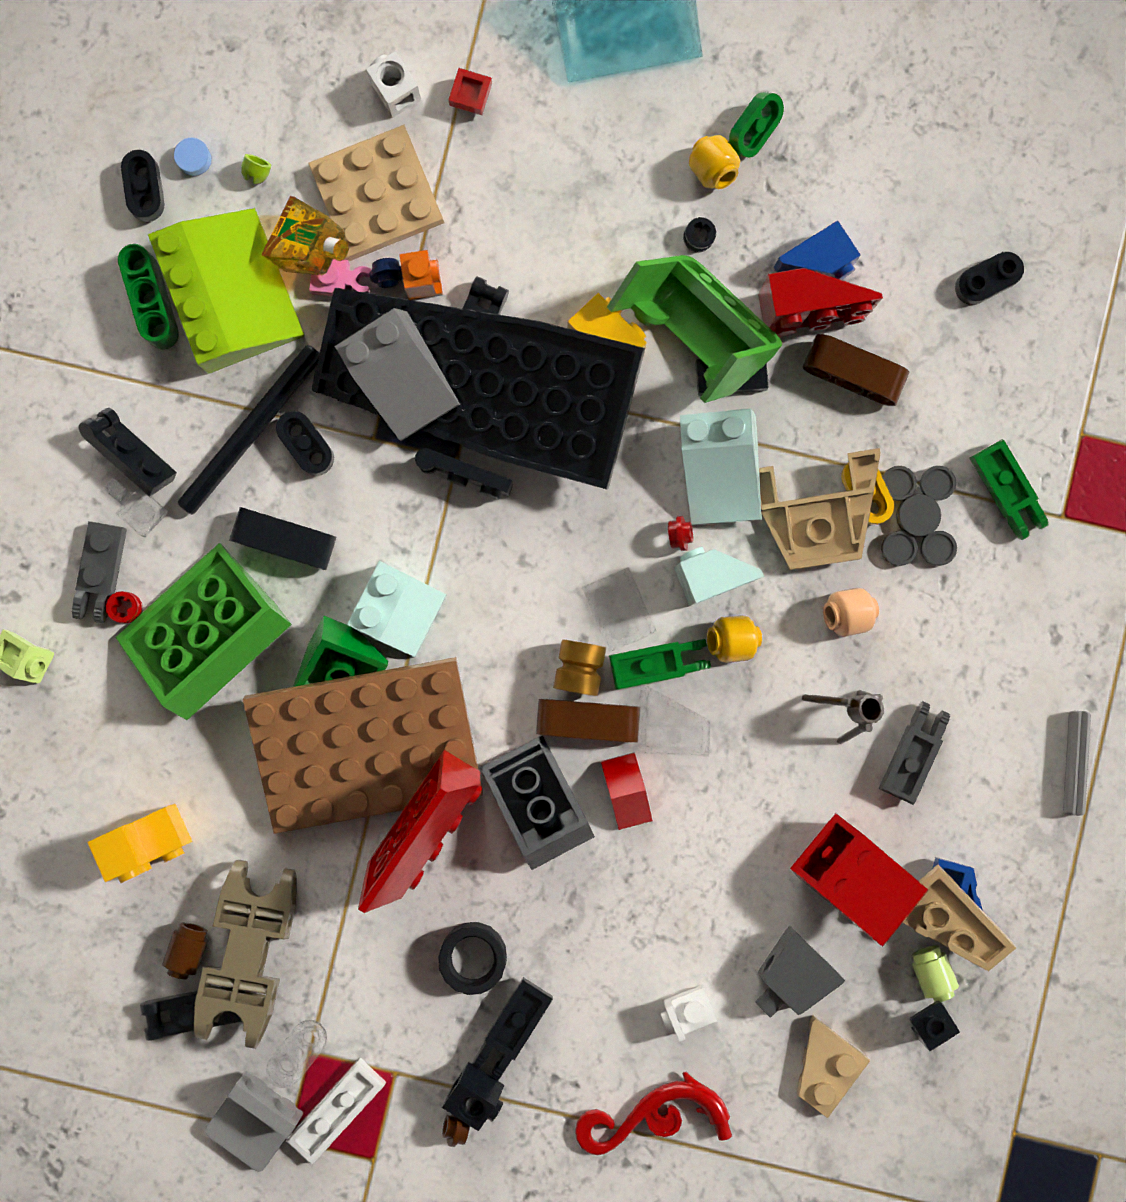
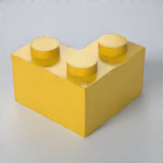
(131, 847)

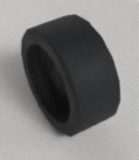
(466, 985)

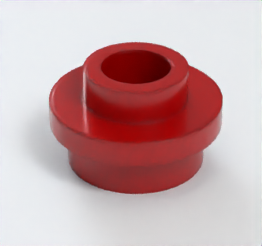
(680, 533)

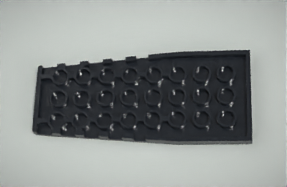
(522, 384)

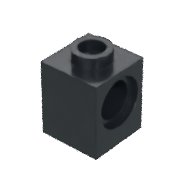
(474, 1097)

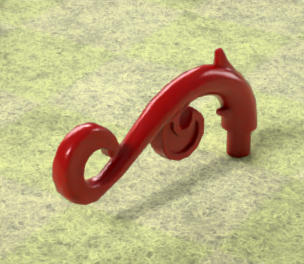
(659, 1124)

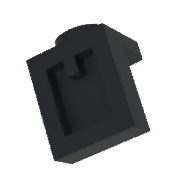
(933, 1025)

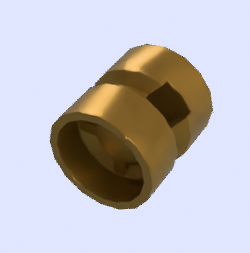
(579, 667)

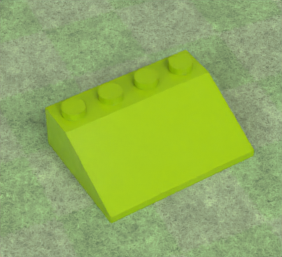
(225, 289)

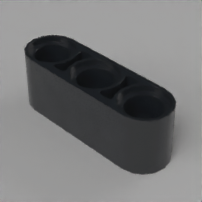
(282, 538)

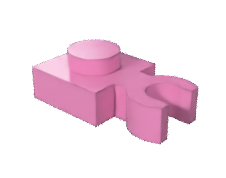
(339, 277)

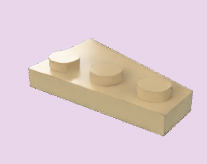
(958, 922)

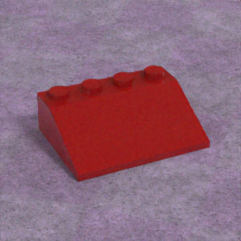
(419, 831)

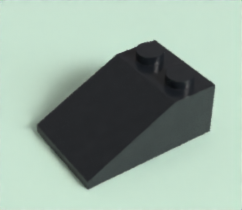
(537, 802)

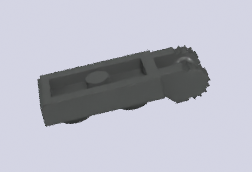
(98, 568)
(914, 755)

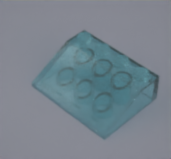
(624, 35)

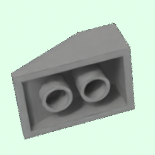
(398, 373)

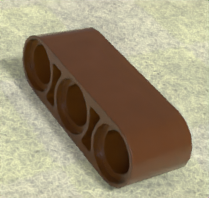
(856, 369)
(588, 720)

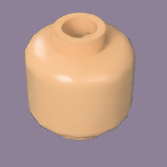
(850, 612)

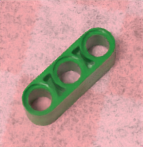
(137, 285)

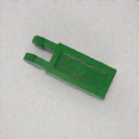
(1009, 487)
(654, 664)

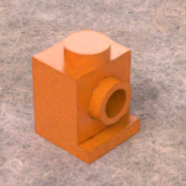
(420, 275)

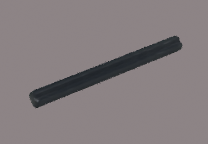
(249, 430)

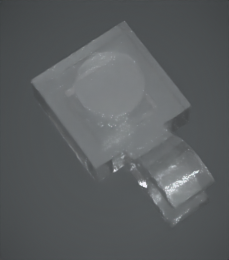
(137, 508)

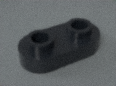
(142, 188)
(991, 277)
(305, 444)

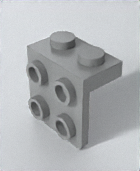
(253, 1122)

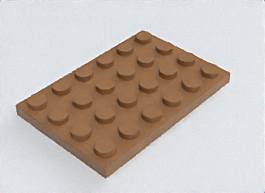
(356, 742)

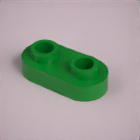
(756, 124)

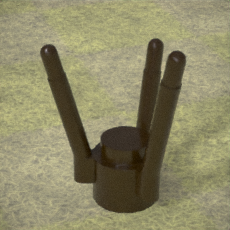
(861, 709)

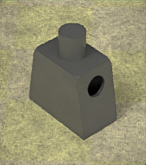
(795, 976)

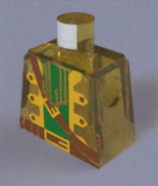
(305, 240)

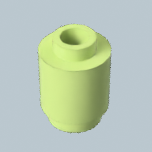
(934, 973)

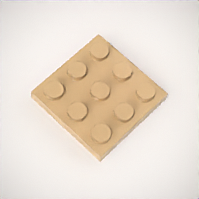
(377, 192)

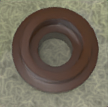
(455, 1131)

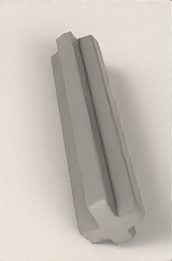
(1077, 763)

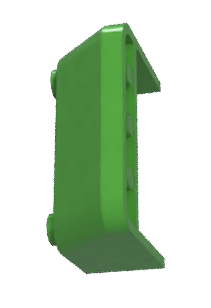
(702, 316)

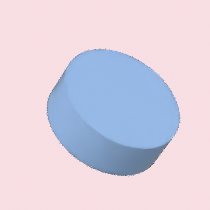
(192, 156)

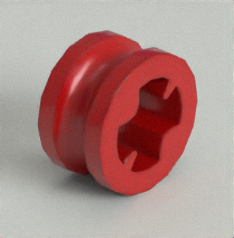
(115, 601)

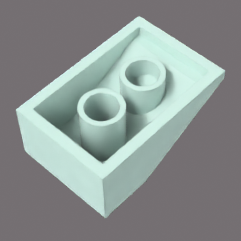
(721, 466)

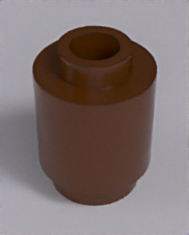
(185, 950)

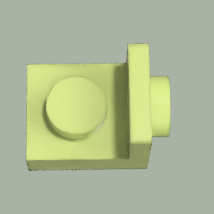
(23, 659)

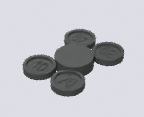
(919, 516)

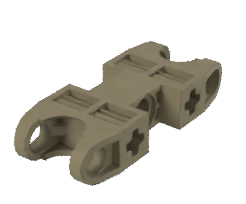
(245, 954)

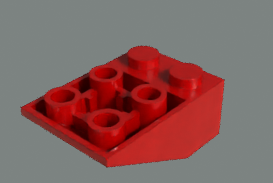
(812, 300)
(859, 879)

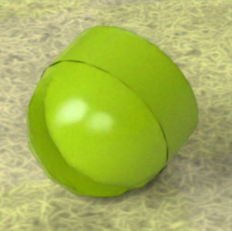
(255, 167)

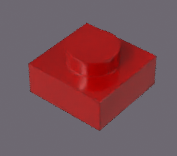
(470, 91)

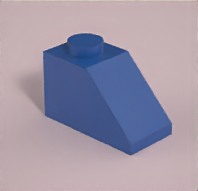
(825, 252)

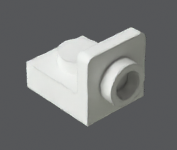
(687, 1012)

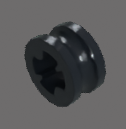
(697, 246)

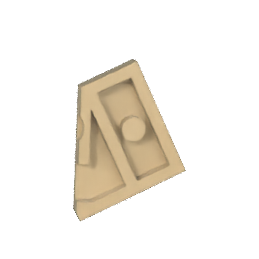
(828, 1068)

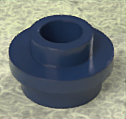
(386, 272)

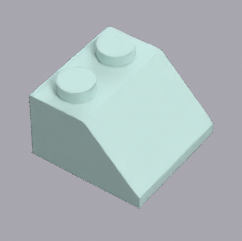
(712, 573)
(396, 609)

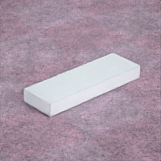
(335, 1111)

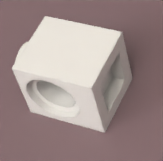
(396, 97)

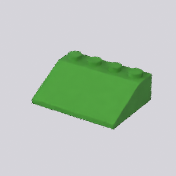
(202, 632)

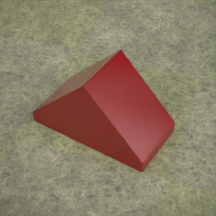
(626, 791)

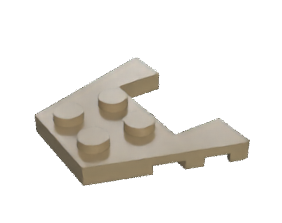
(823, 526)

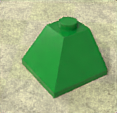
(338, 653)

